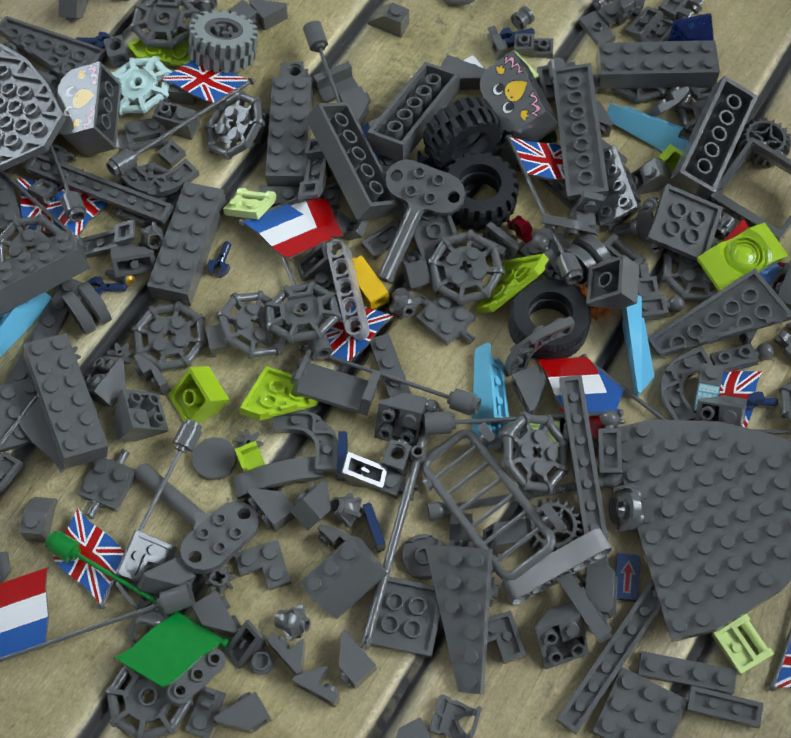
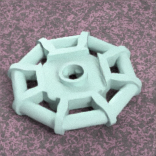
(130, 74)

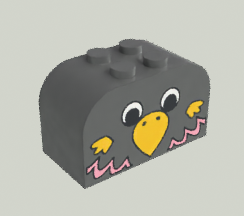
(518, 99)
(91, 108)

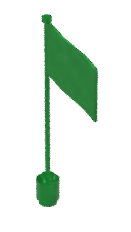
(168, 647)

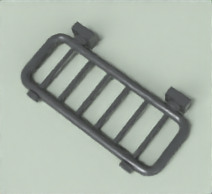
(543, 523)

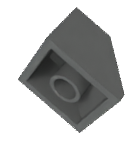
(613, 283)

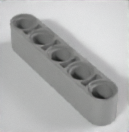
(353, 297)
(567, 559)

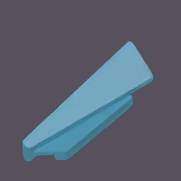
(647, 127)
(19, 319)
(637, 347)
(491, 388)

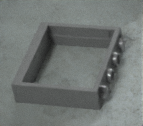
(734, 209)

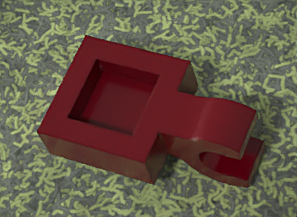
(521, 227)

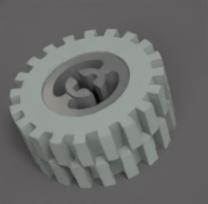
(222, 41)

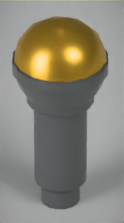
(129, 280)

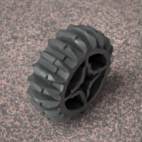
(773, 133)
(563, 512)

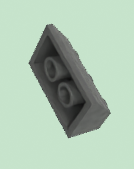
(344, 577)

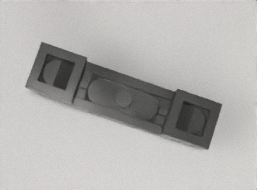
(315, 172)
(101, 243)
(276, 475)

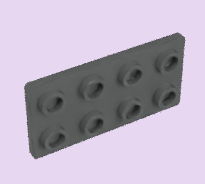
(623, 194)

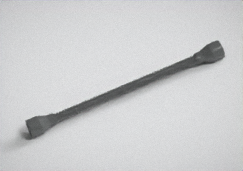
(439, 510)

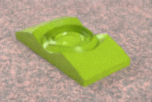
(741, 254)

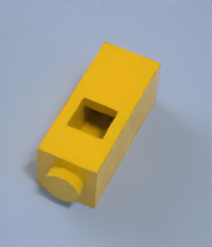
(371, 288)

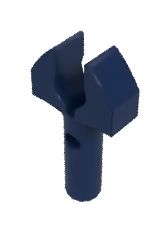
(507, 33)
(97, 41)
(428, 161)
(220, 261)
(106, 287)
(758, 399)

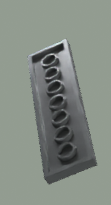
(579, 131)

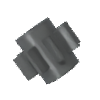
(725, 226)
(225, 581)

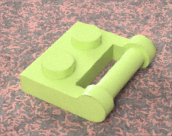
(244, 207)
(736, 647)

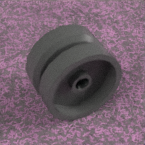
(588, 251)
(89, 306)

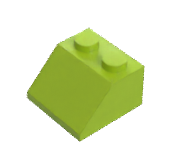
(198, 395)

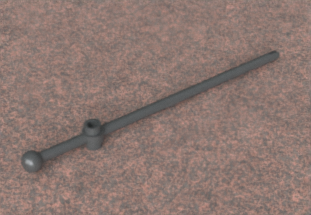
(417, 457)

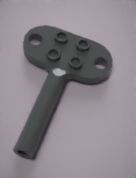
(423, 191)
(214, 535)

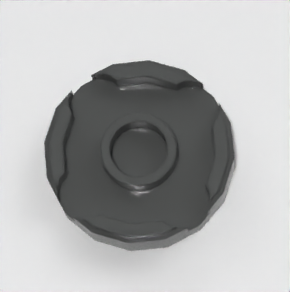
(214, 458)
(415, 556)

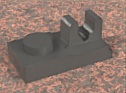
(497, 235)
(201, 720)

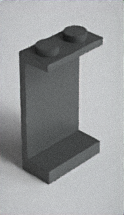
(334, 386)

